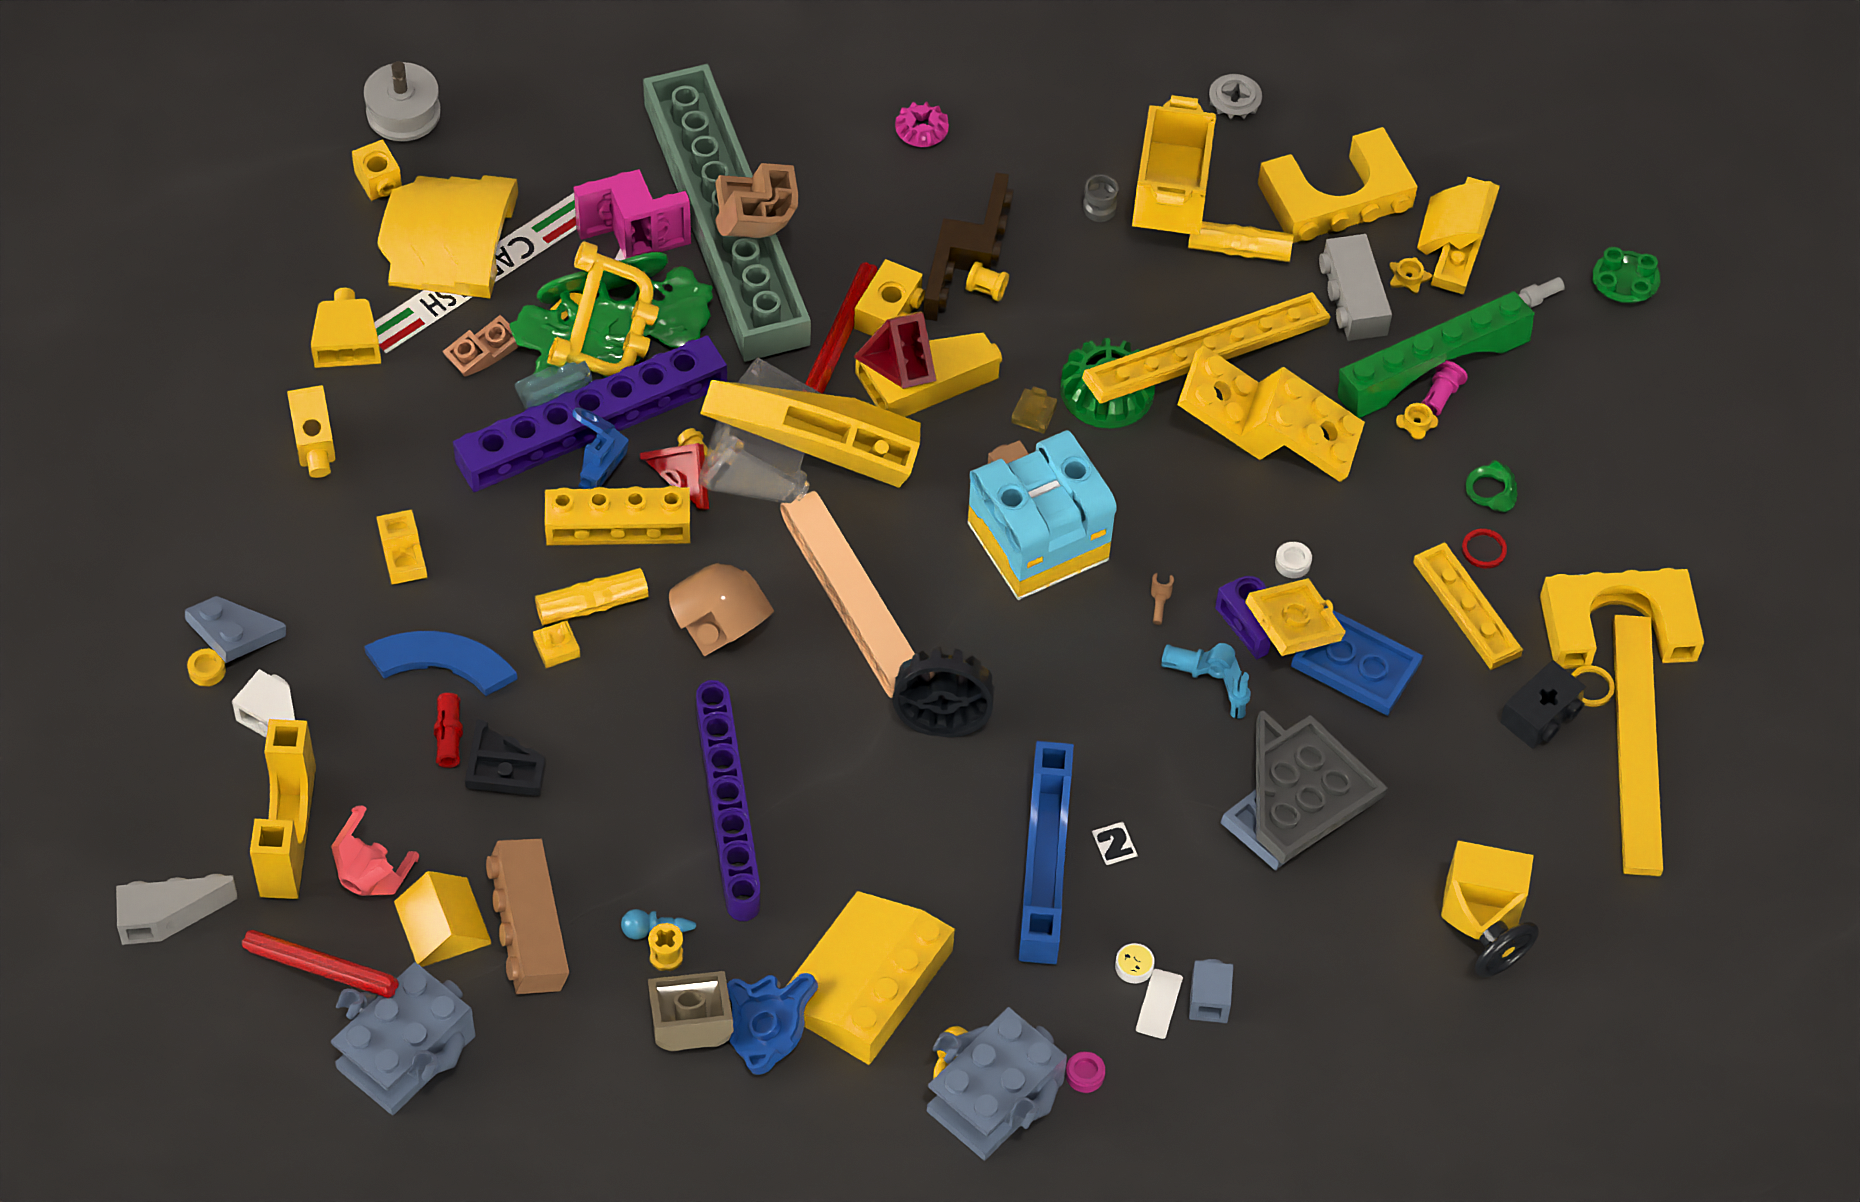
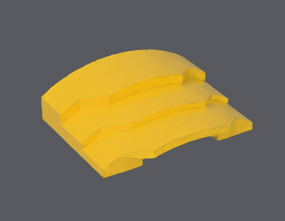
(446, 233)

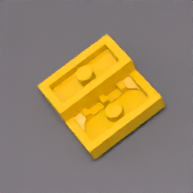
(1456, 216)

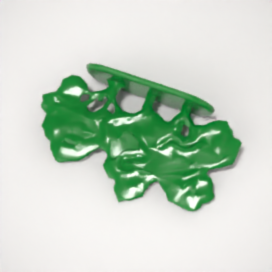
(678, 319)

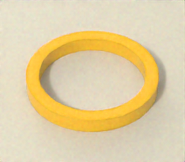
(1589, 668)

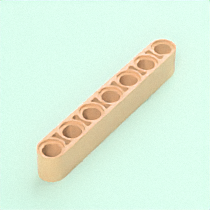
(848, 587)

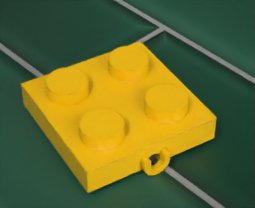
(1295, 616)

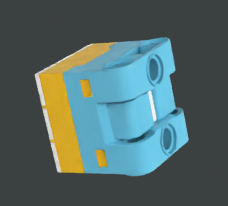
(1042, 514)

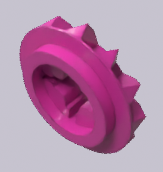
(924, 134)

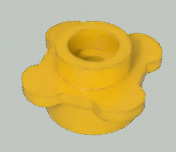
(1417, 412)

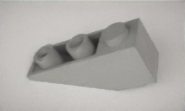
(163, 908)

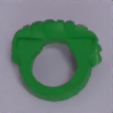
(1501, 502)

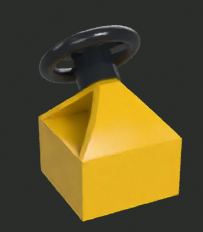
(1486, 900)

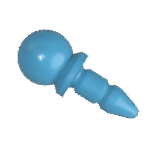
(638, 924)

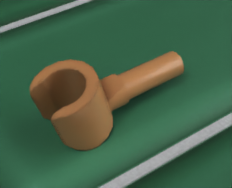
(1161, 593)

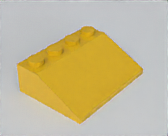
(872, 972)

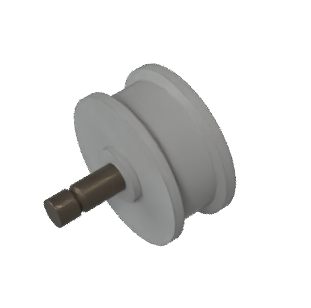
(402, 101)

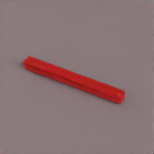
(840, 329)
(320, 963)

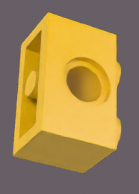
(889, 295)

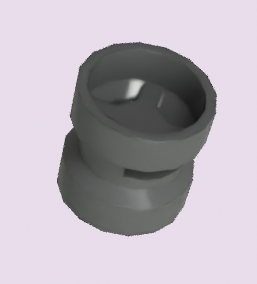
(1100, 198)

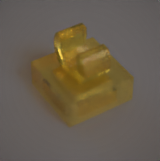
(1034, 409)

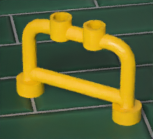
(642, 314)

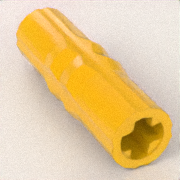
(1243, 241)
(591, 596)

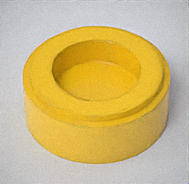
(206, 667)

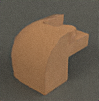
(756, 204)
(718, 605)

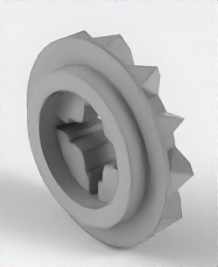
(1223, 89)

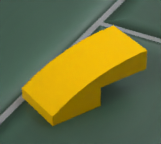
(401, 547)

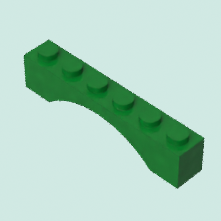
(1381, 376)

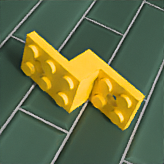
(1271, 413)

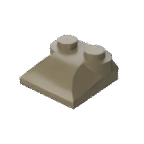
(691, 1011)

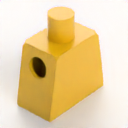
(344, 332)
(312, 430)

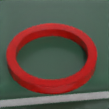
(1481, 564)

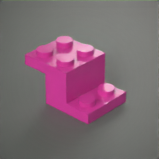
(627, 208)

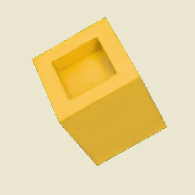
(376, 169)

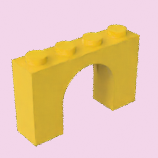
(1312, 213)
(1658, 594)
(281, 839)

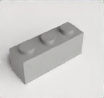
(1355, 287)

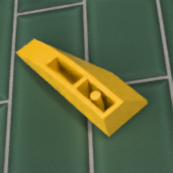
(821, 425)

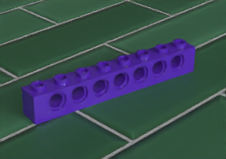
(552, 430)

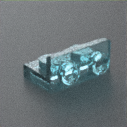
(552, 382)

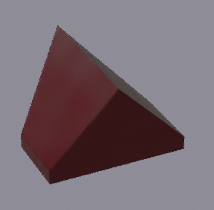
(900, 351)

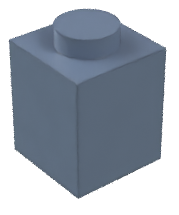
(1211, 991)

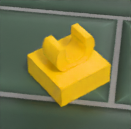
(556, 644)

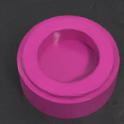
(1085, 1072)

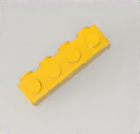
(617, 516)

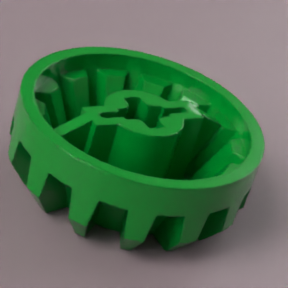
(1082, 402)

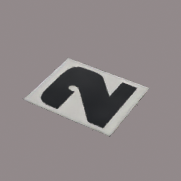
(1114, 843)

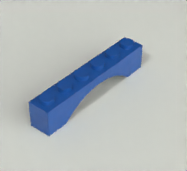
(1046, 853)

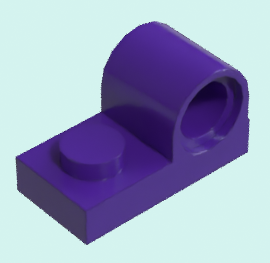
(1236, 613)

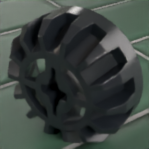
(949, 699)

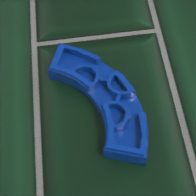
(445, 650)

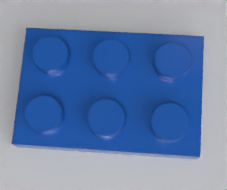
(1362, 665)

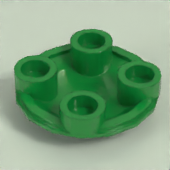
(1626, 275)

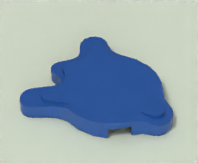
(768, 1018)

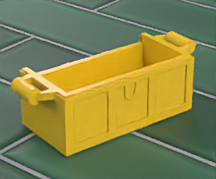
(1174, 167)

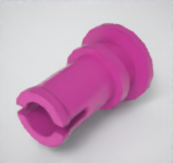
(1445, 381)

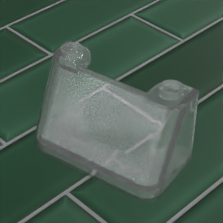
(750, 463)

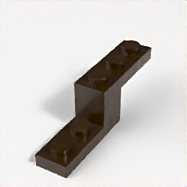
(965, 243)

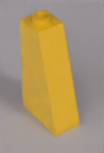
(958, 364)

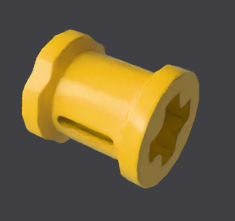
(987, 281)
(666, 947)

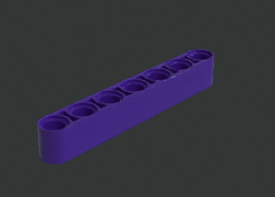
(728, 814)

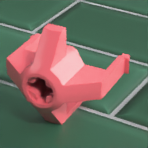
(365, 867)

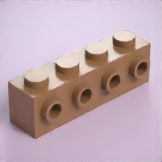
(527, 916)

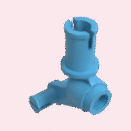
(1219, 663)

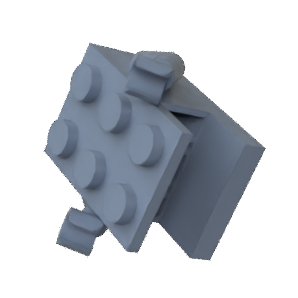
(402, 1038)
(996, 1082)

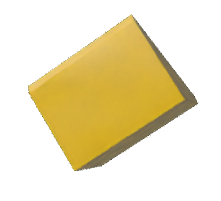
(441, 918)

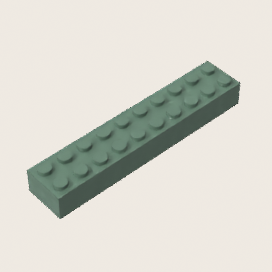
(746, 271)

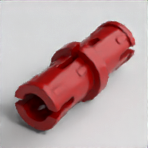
(448, 730)

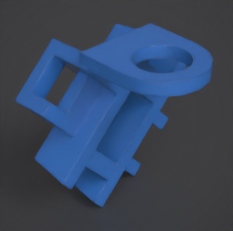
(603, 453)

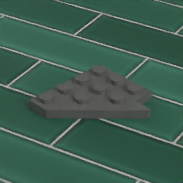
(1306, 785)

